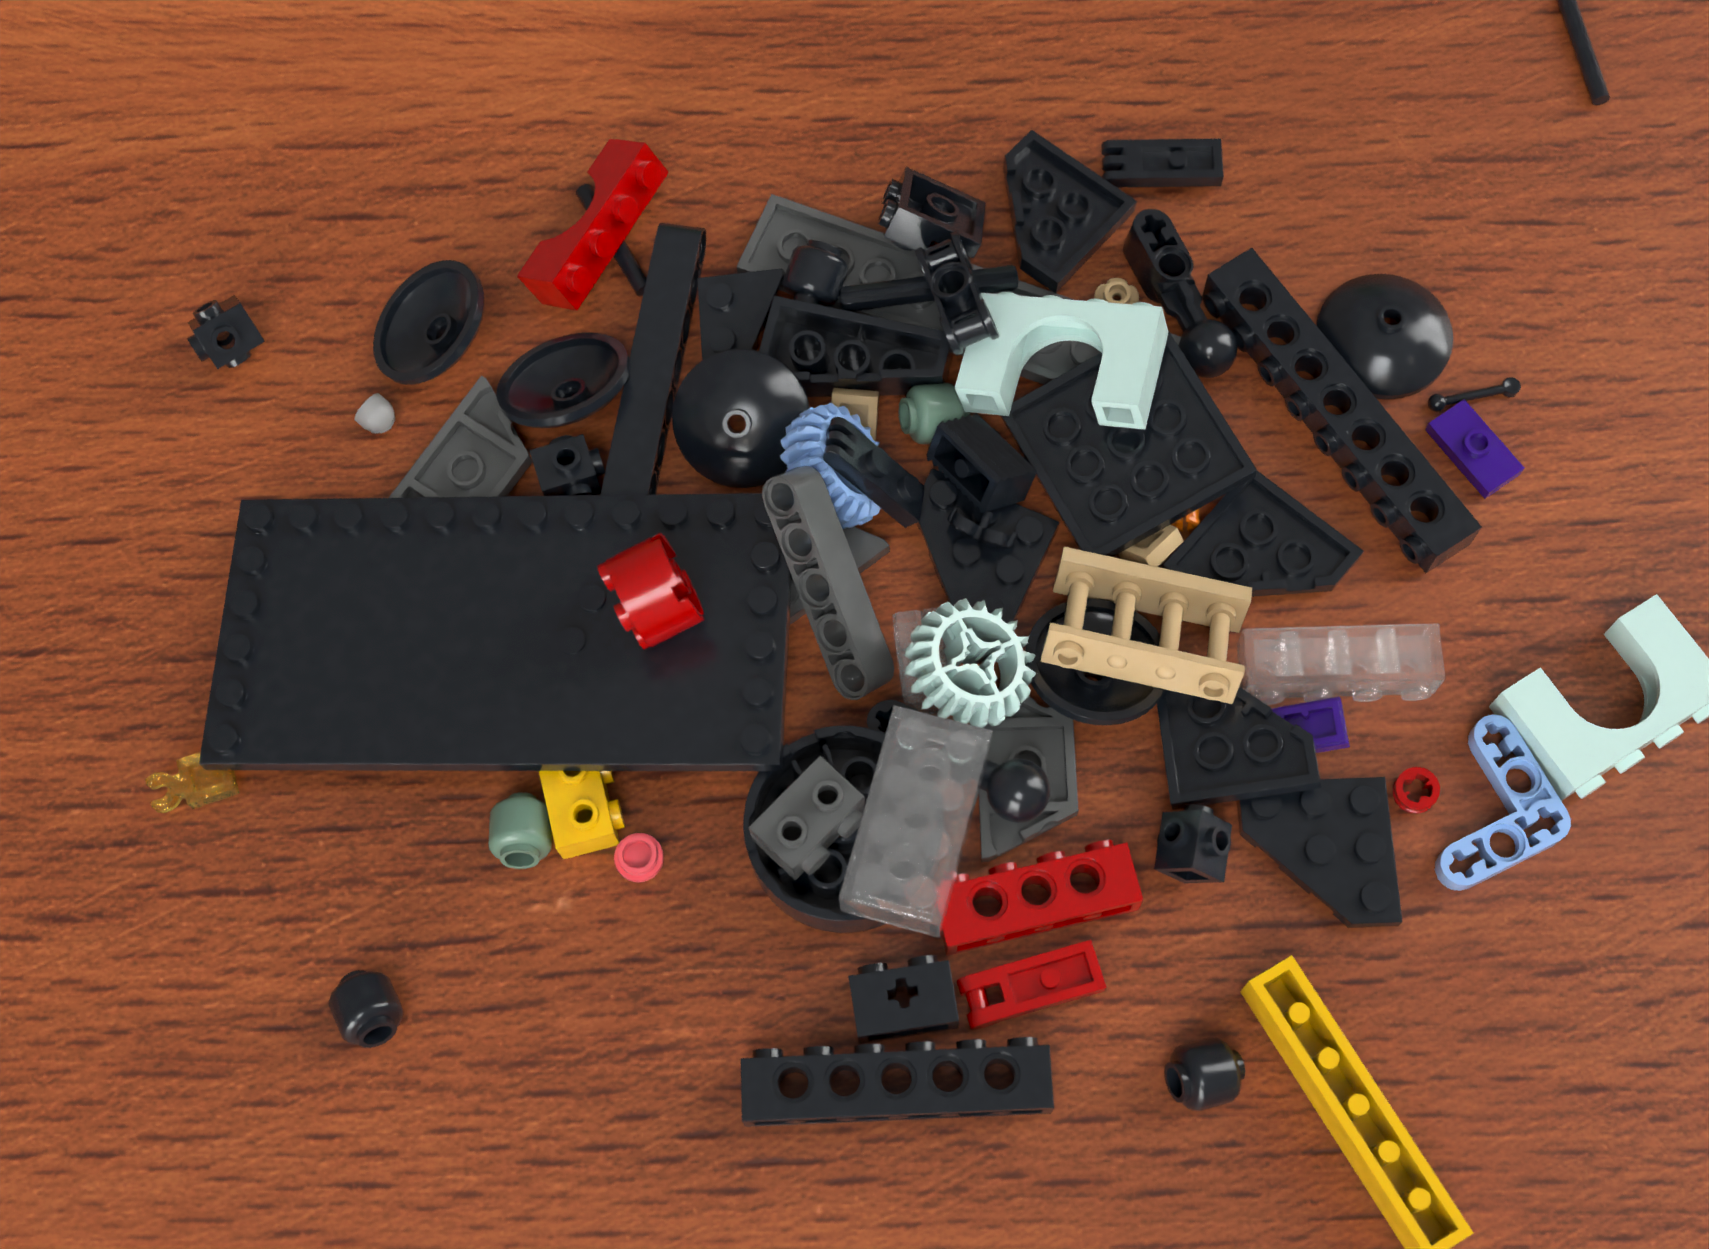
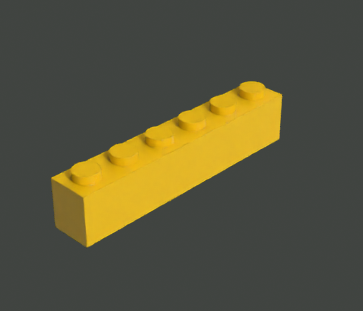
(1354, 1109)

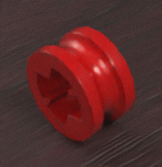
(1425, 802)

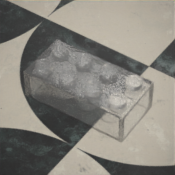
(916, 821)

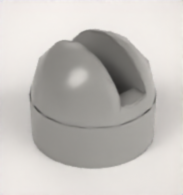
(376, 414)

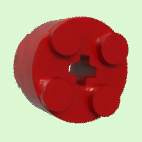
(652, 591)

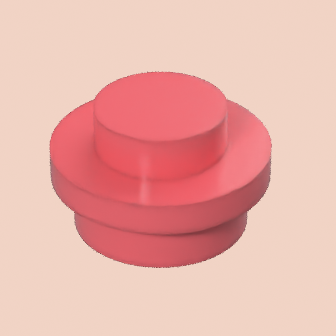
(639, 857)

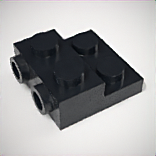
(927, 211)

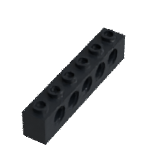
(1027, 1095)

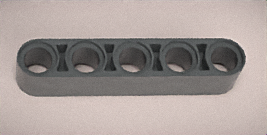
(828, 582)

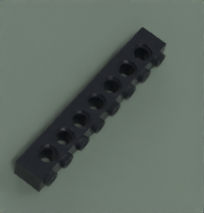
(1335, 384)

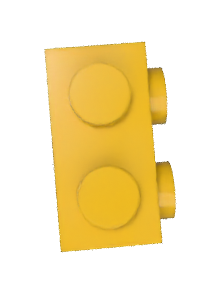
(581, 811)

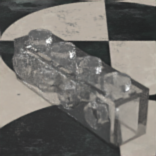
(1342, 662)

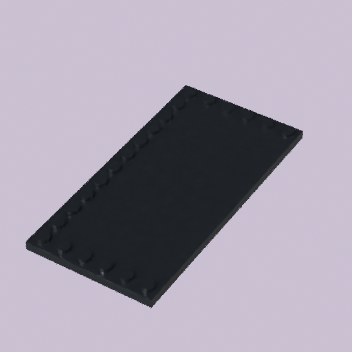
(436, 626)

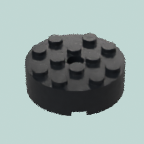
(814, 897)

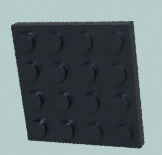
(1123, 481)

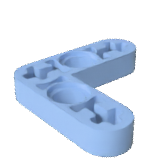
(1521, 808)

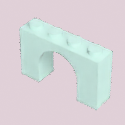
(1126, 335)
(1578, 752)

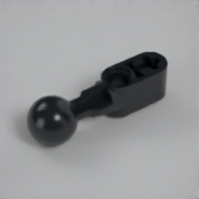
(1157, 249)
(1014, 789)

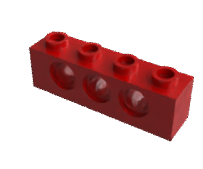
(1106, 863)

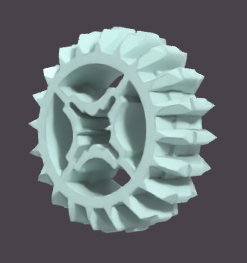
(969, 638)

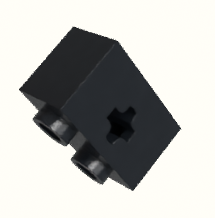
(928, 1012)

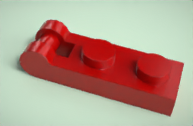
(1033, 984)

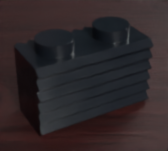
(980, 463)

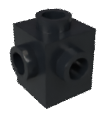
(235, 344)
(568, 467)
(1193, 845)

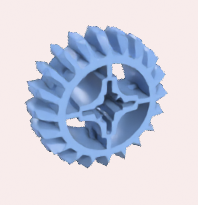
(805, 447)

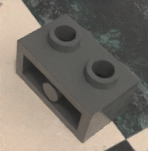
(809, 819)

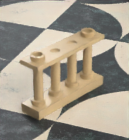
(1152, 591)

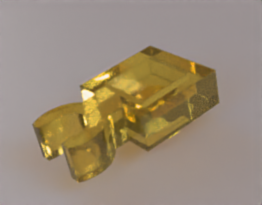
(193, 784)

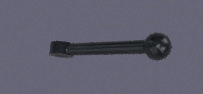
(1508, 388)

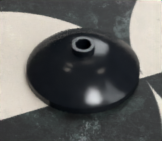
(429, 322)
(1387, 357)
(563, 380)
(743, 385)
(1071, 693)

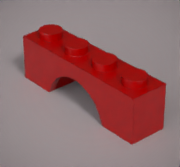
(570, 264)

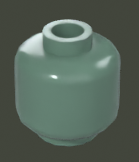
(926, 408)
(520, 831)

